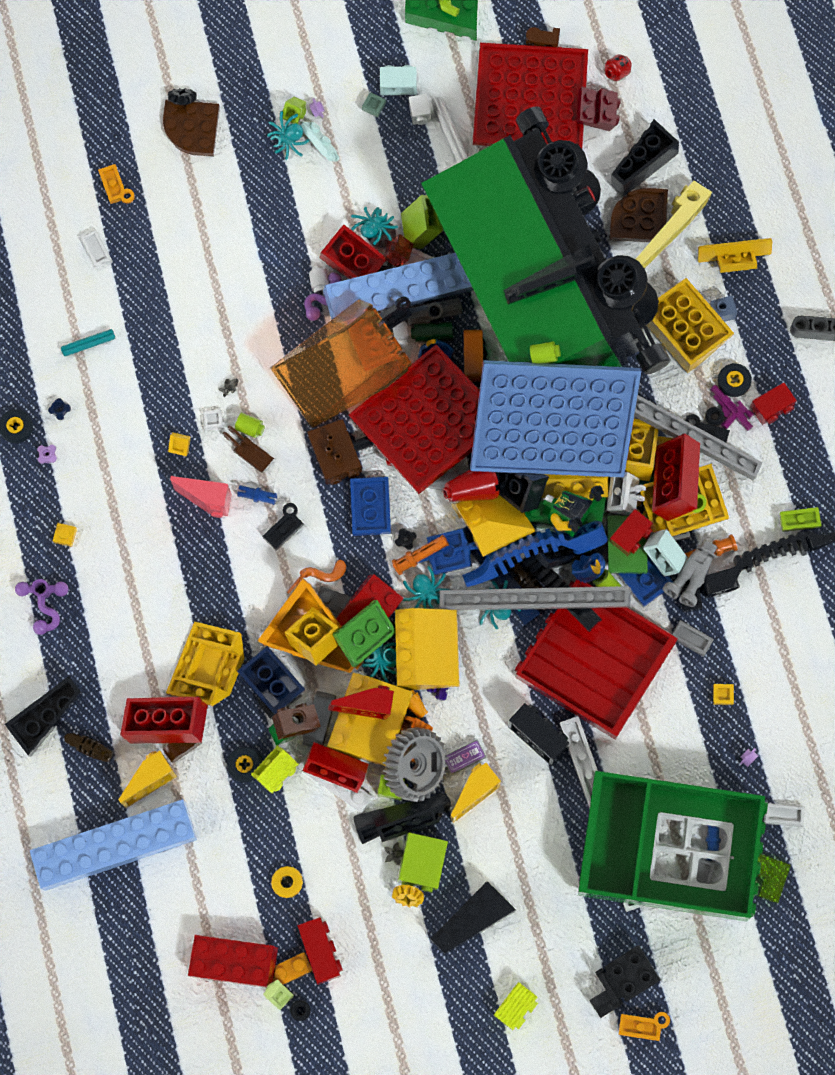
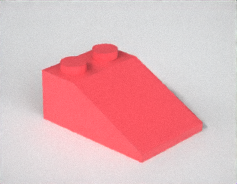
(207, 495)

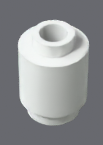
(318, 279)

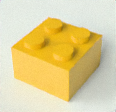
(313, 636)

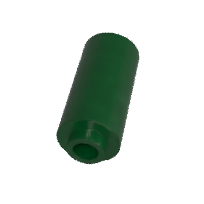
(429, 331)

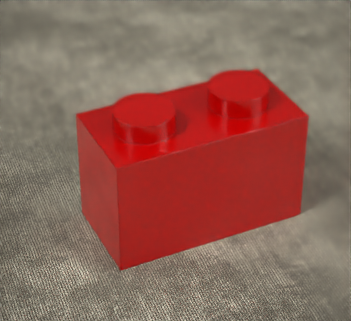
(773, 404)
(631, 533)

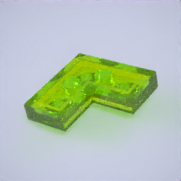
(774, 876)

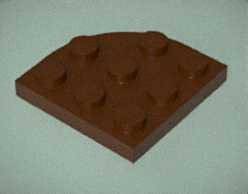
(192, 126)
(639, 215)

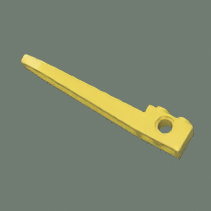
(684, 211)

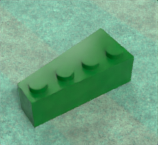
(539, 516)

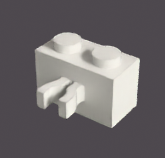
(624, 494)

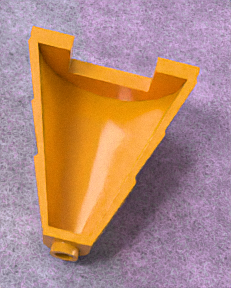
(299, 603)

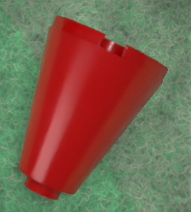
(472, 487)

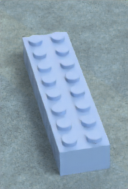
(417, 281)
(113, 845)

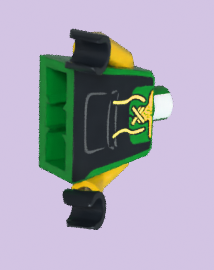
(571, 509)

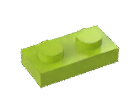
(800, 519)

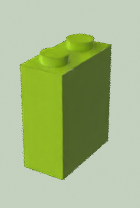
(420, 222)
(422, 862)

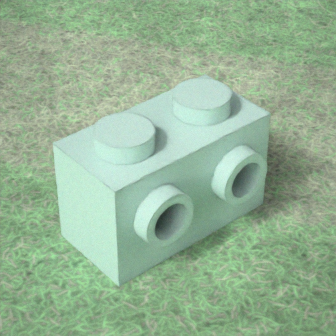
(398, 80)
(665, 552)

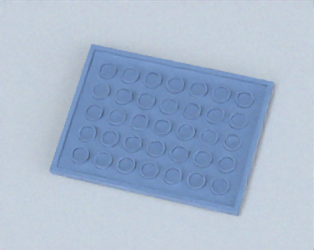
(554, 418)

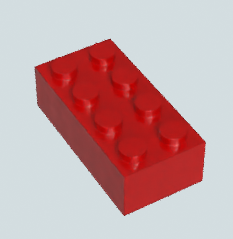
(676, 477)
(164, 720)
(232, 961)

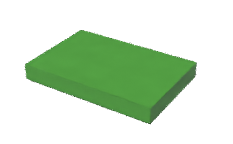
(617, 560)
(364, 633)

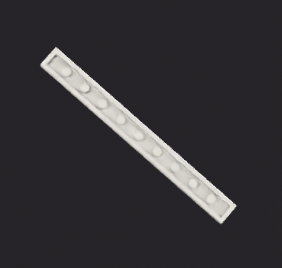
(584, 764)

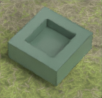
(373, 104)

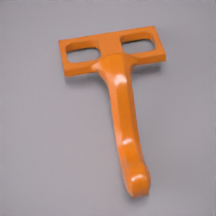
(337, 573)

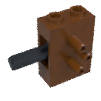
(337, 452)

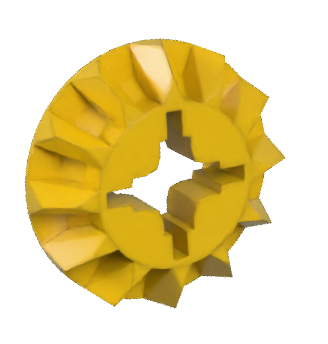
(414, 895)

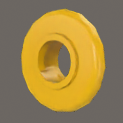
(279, 875)

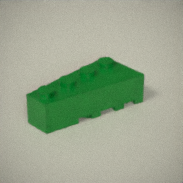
(429, 14)

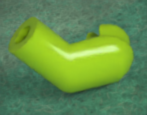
(446, 6)

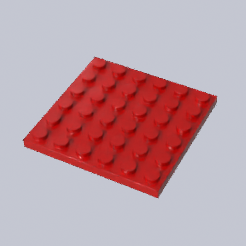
(528, 77)
(422, 419)

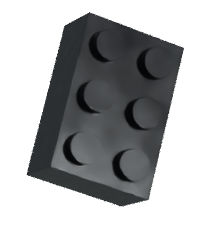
(538, 733)

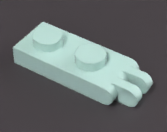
(320, 141)

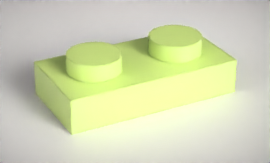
(278, 994)

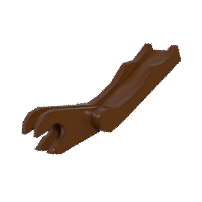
(249, 451)

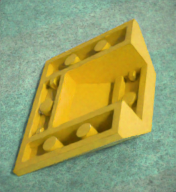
(714, 511)
(493, 523)
(208, 664)

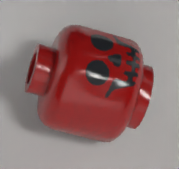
(618, 67)

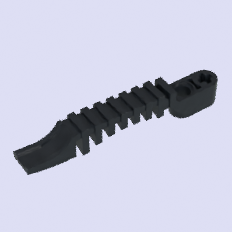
(551, 579)
(726, 580)

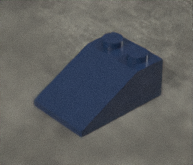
(270, 680)

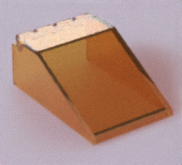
(341, 364)

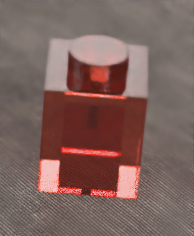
(398, 250)

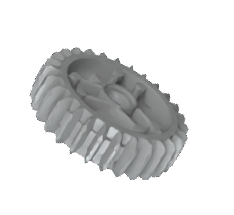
(429, 764)

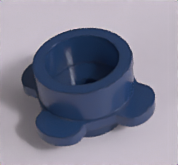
(58, 403)

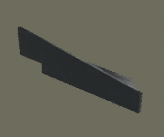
(552, 276)
(400, 819)

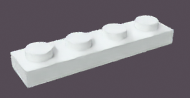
(358, 801)

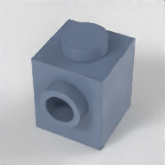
(725, 308)

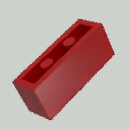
(335, 767)
(320, 950)

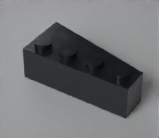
(645, 158)
(521, 489)
(43, 715)
(474, 917)

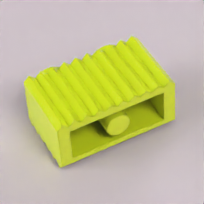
(275, 769)
(515, 1007)

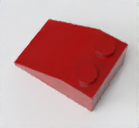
(351, 254)
(371, 589)
(367, 703)

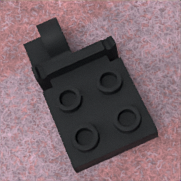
(624, 979)

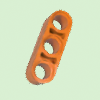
(473, 354)

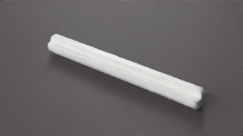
(449, 129)

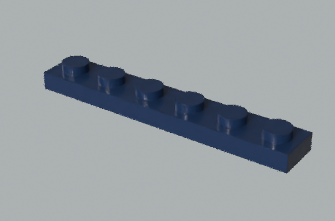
(525, 615)

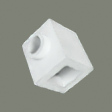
(420, 109)

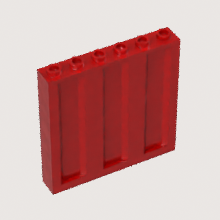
(597, 671)

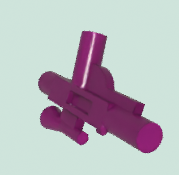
(732, 411)

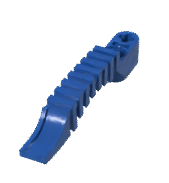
(585, 539)

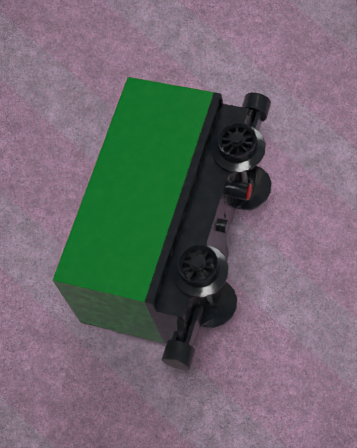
(524, 210)

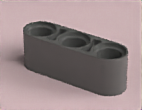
(809, 330)
(321, 704)

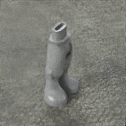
(693, 570)

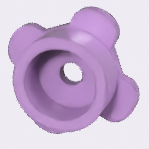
(316, 108)
(51, 458)
(748, 757)

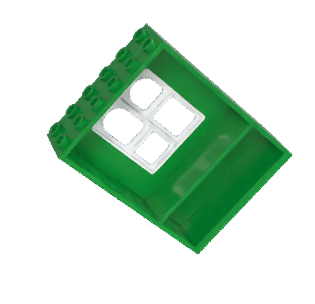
(625, 843)

